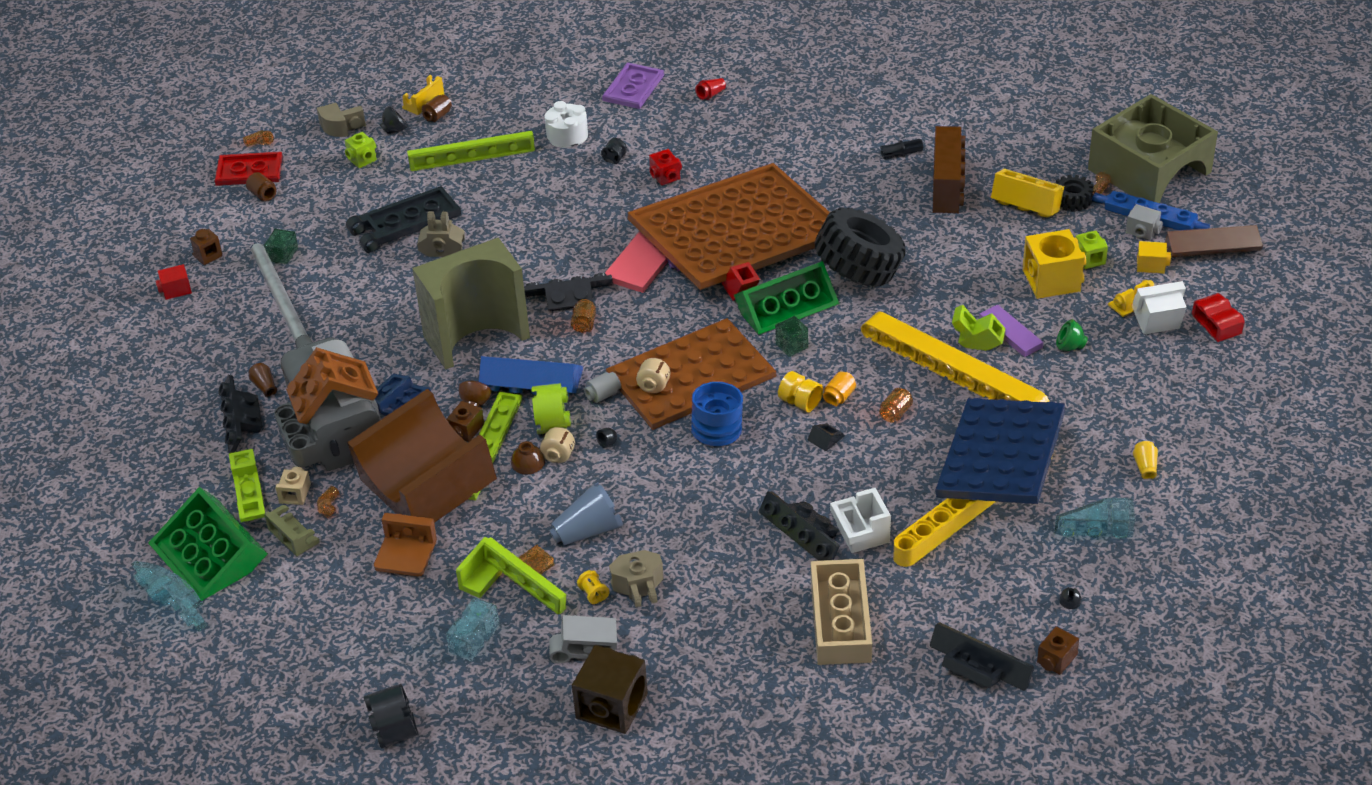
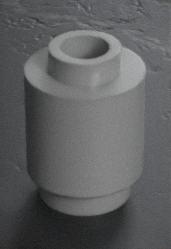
(602, 387)

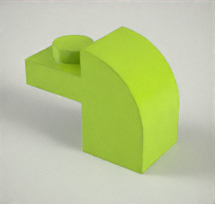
(977, 334)

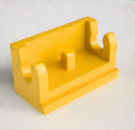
(416, 101)

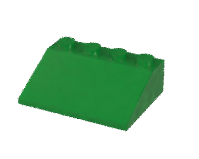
(207, 545)

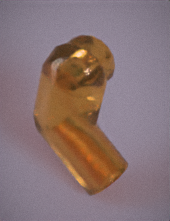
(1103, 181)

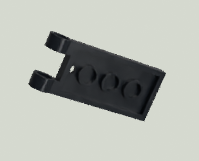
(401, 218)

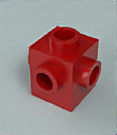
(664, 167)

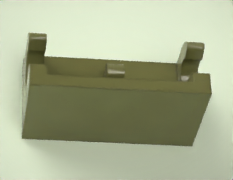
(290, 531)

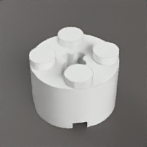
(566, 124)

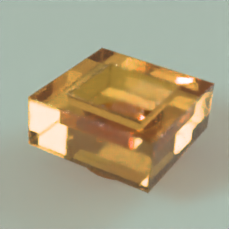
(537, 559)

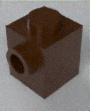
(466, 420)
(1057, 650)

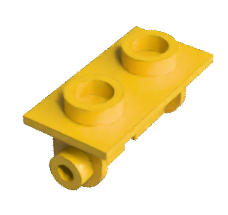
(1123, 301)

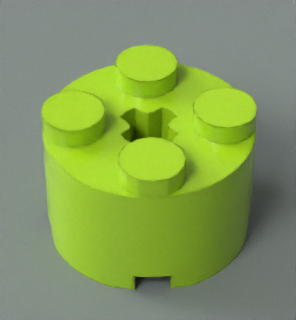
(550, 408)

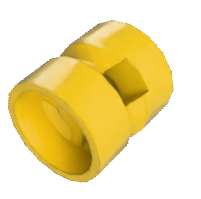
(801, 392)

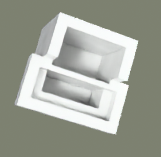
(1160, 307)
(862, 520)

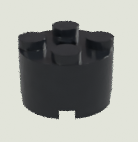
(391, 715)

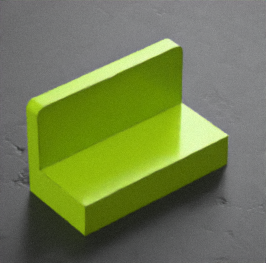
(475, 573)

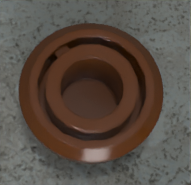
(474, 392)
(527, 458)

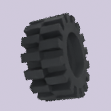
(1082, 189)

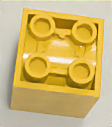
(1053, 263)

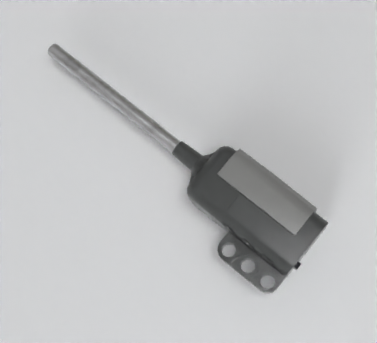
(340, 414)

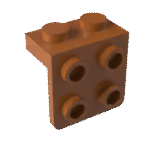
(406, 544)

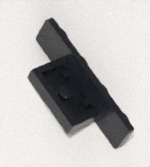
(567, 293)
(240, 413)
(802, 525)
(978, 660)

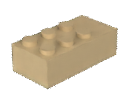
(841, 612)

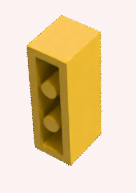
(1027, 192)

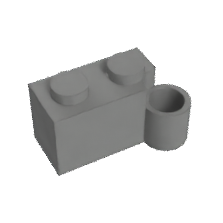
(580, 635)

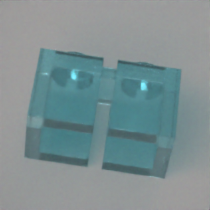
(468, 633)

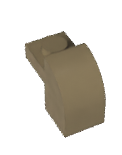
(338, 122)

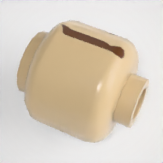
(653, 375)
(557, 445)

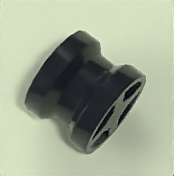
(614, 151)

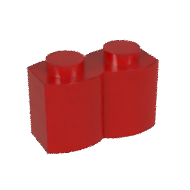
(1218, 317)

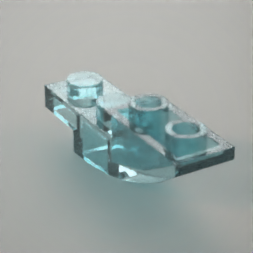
(171, 590)

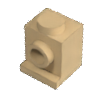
(296, 481)

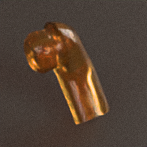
(259, 137)
(324, 501)

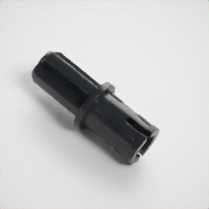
(901, 148)

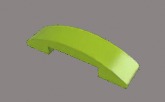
(247, 485)

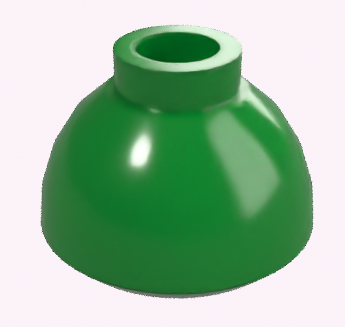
(1071, 336)

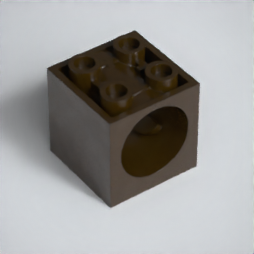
(610, 689)

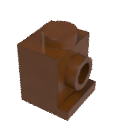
(203, 242)

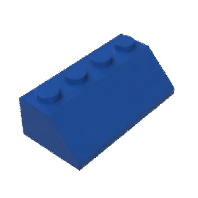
(524, 374)

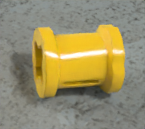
(593, 586)

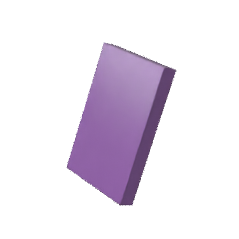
(633, 85)

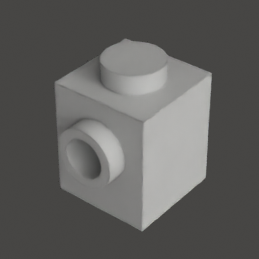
(1144, 222)

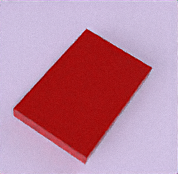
(237, 168)

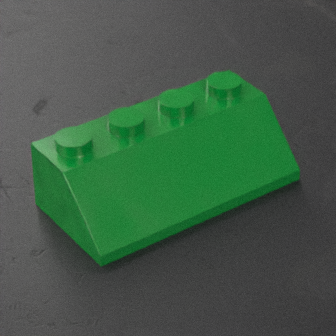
(787, 296)

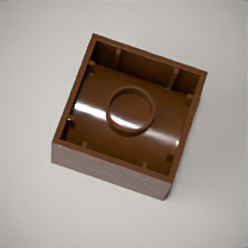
(421, 461)

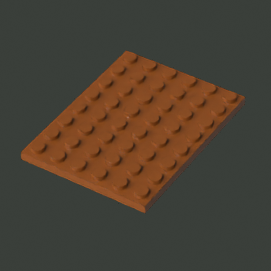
(733, 222)

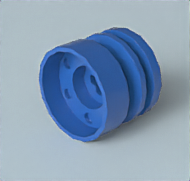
(717, 413)

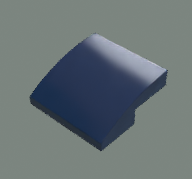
(396, 392)

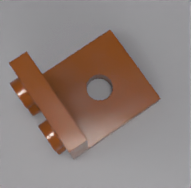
(326, 372)

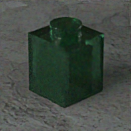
(281, 246)
(791, 336)

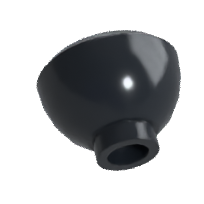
(392, 121)

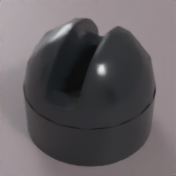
(606, 437)
(1068, 604)

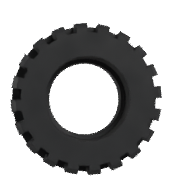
(860, 247)

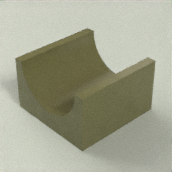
(1149, 146)
(470, 294)

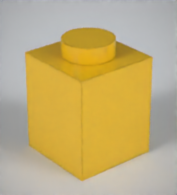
(1152, 257)

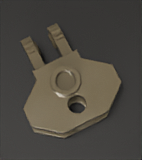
(440, 236)
(637, 577)

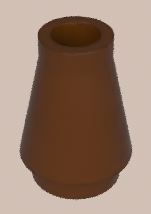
(262, 378)

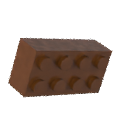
(948, 169)

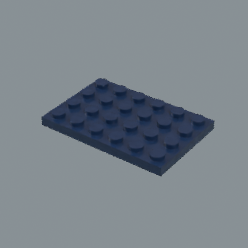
(1001, 451)

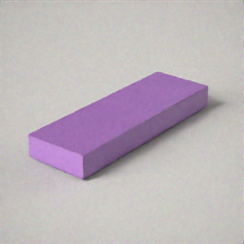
(1015, 333)

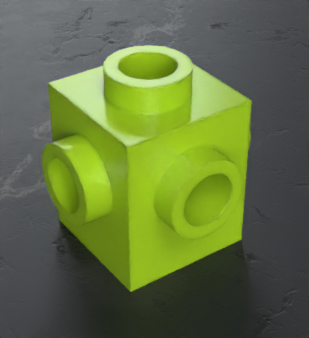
(360, 149)
(1093, 247)

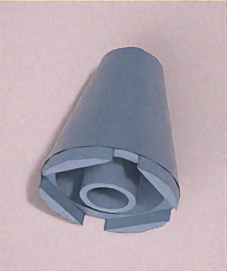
(586, 517)

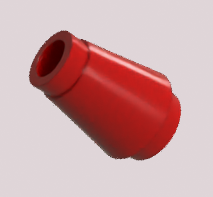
(708, 88)

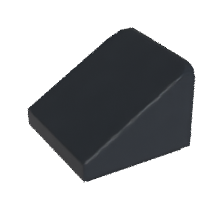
(824, 436)

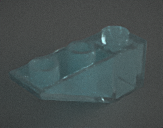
(1101, 518)

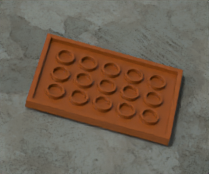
(698, 358)

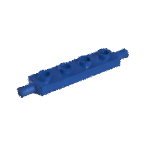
(1170, 216)

